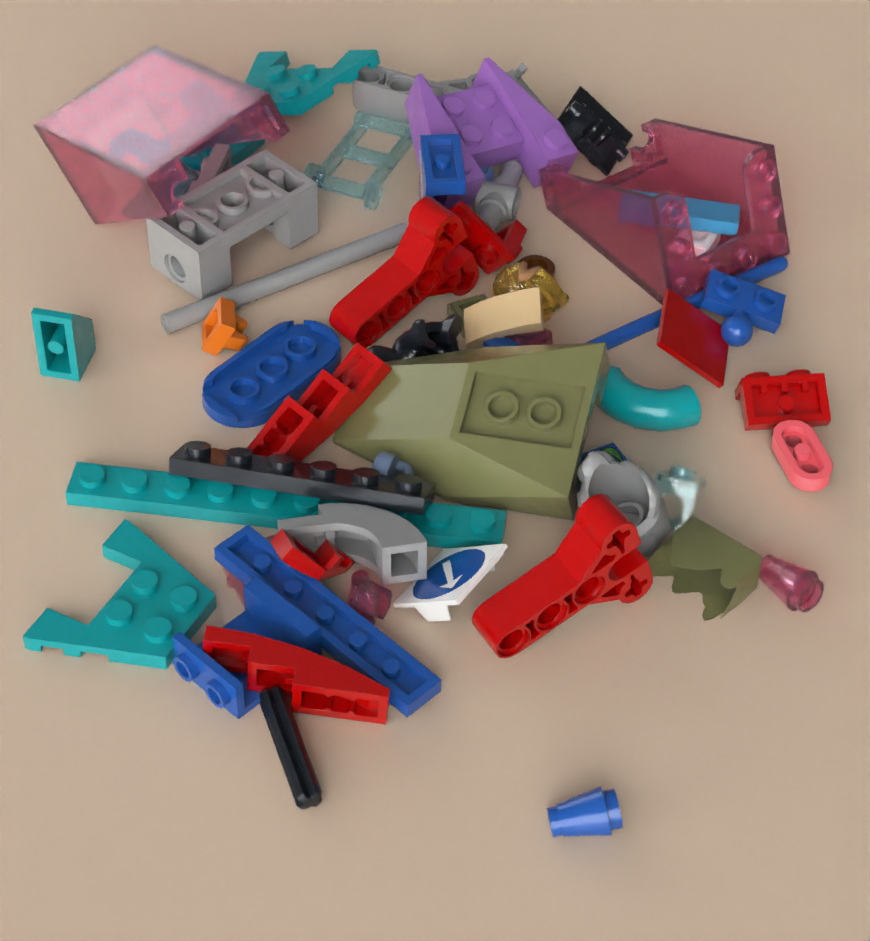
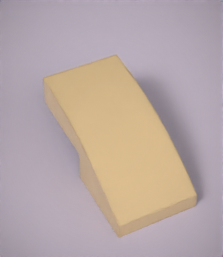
(503, 316)

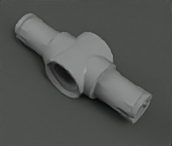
(500, 196)

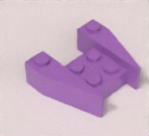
(494, 126)

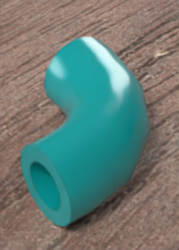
(649, 407)

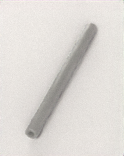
(286, 277)

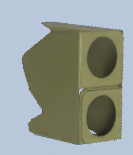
(709, 564)

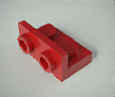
(775, 399)

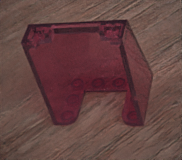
(132, 127)
(652, 234)

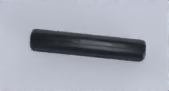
(290, 748)

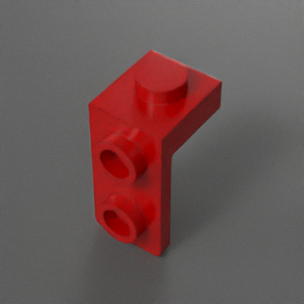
(489, 248)

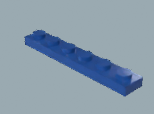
(343, 630)

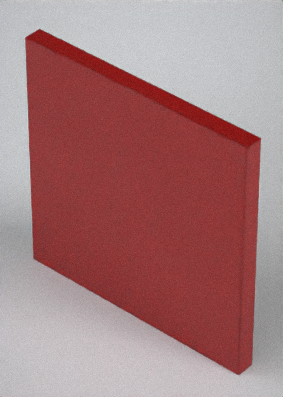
(692, 338)

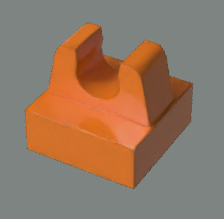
(223, 328)

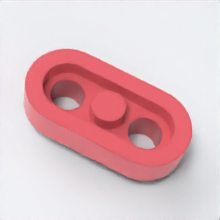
(801, 455)

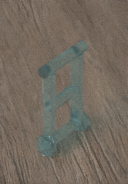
(372, 190)

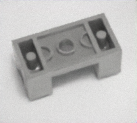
(253, 195)

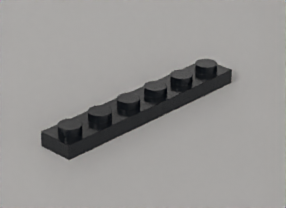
(313, 479)

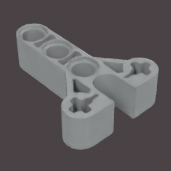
(386, 90)

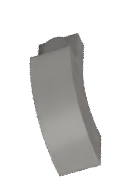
(368, 536)

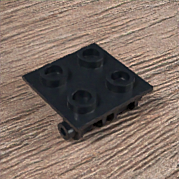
(595, 131)

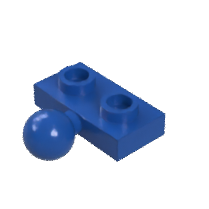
(744, 306)

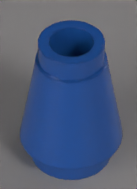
(586, 814)

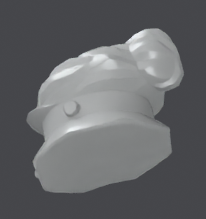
(631, 491)

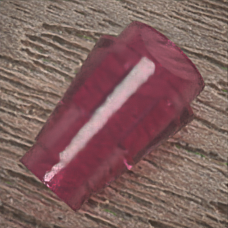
(791, 583)

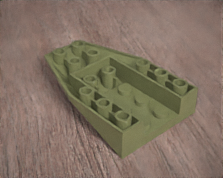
(488, 423)

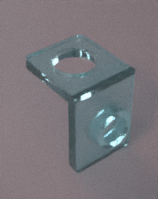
(682, 483)

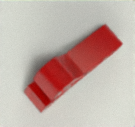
(424, 265)
(589, 567)

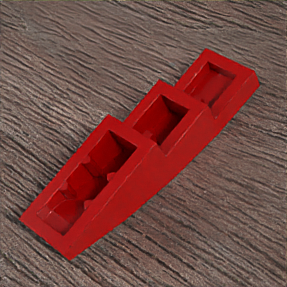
(323, 407)
(313, 681)

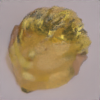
(518, 277)

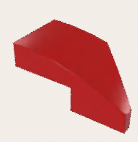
(321, 564)

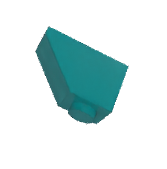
(63, 343)

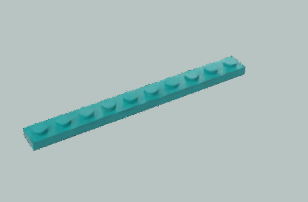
(236, 504)

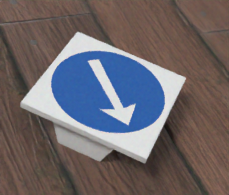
(450, 580)

